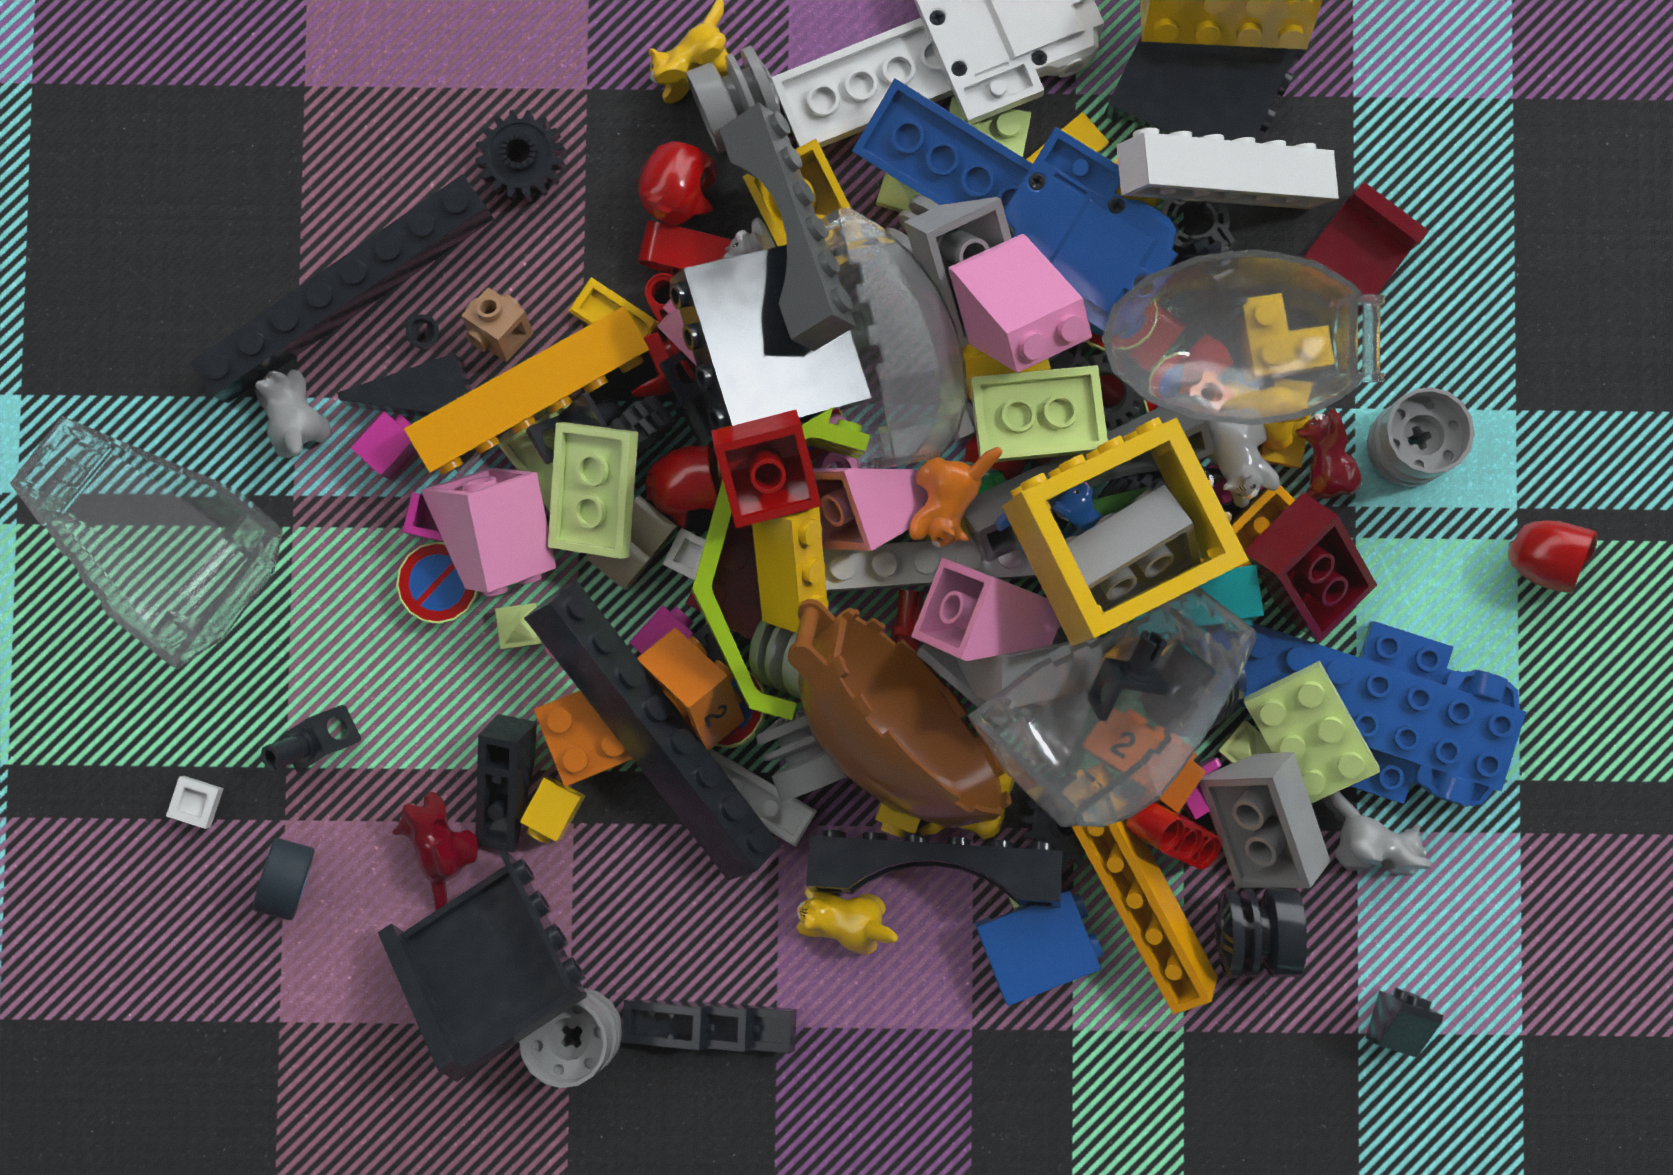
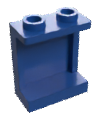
(1039, 947)

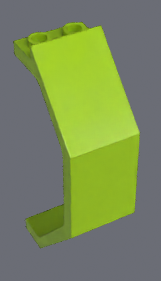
(840, 438)

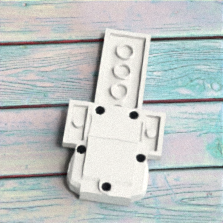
(963, 48)

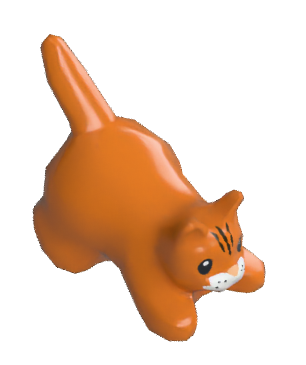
(950, 492)

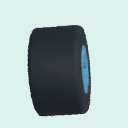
(283, 879)

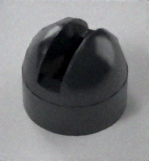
(431, 332)

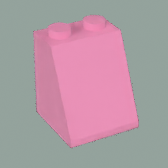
(1018, 304)
(866, 505)
(493, 528)
(982, 615)

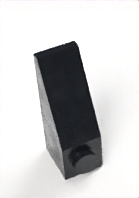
(412, 390)
(503, 780)

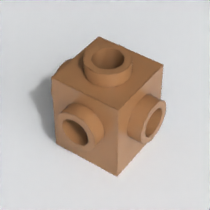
(496, 324)

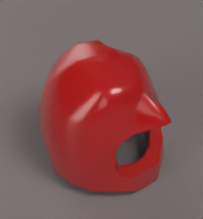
(672, 183)
(683, 482)
(1552, 553)

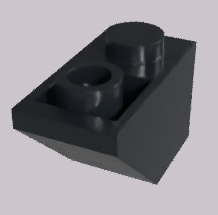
(1402, 1022)

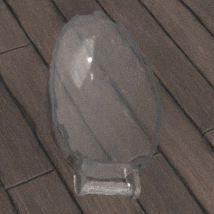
(1244, 337)

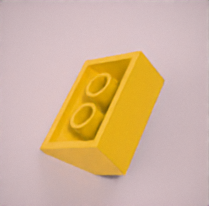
(817, 175)
(789, 566)

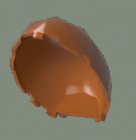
(892, 721)

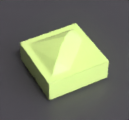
(895, 194)
(513, 628)
(1243, 743)

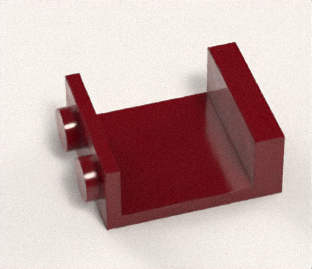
(1367, 240)

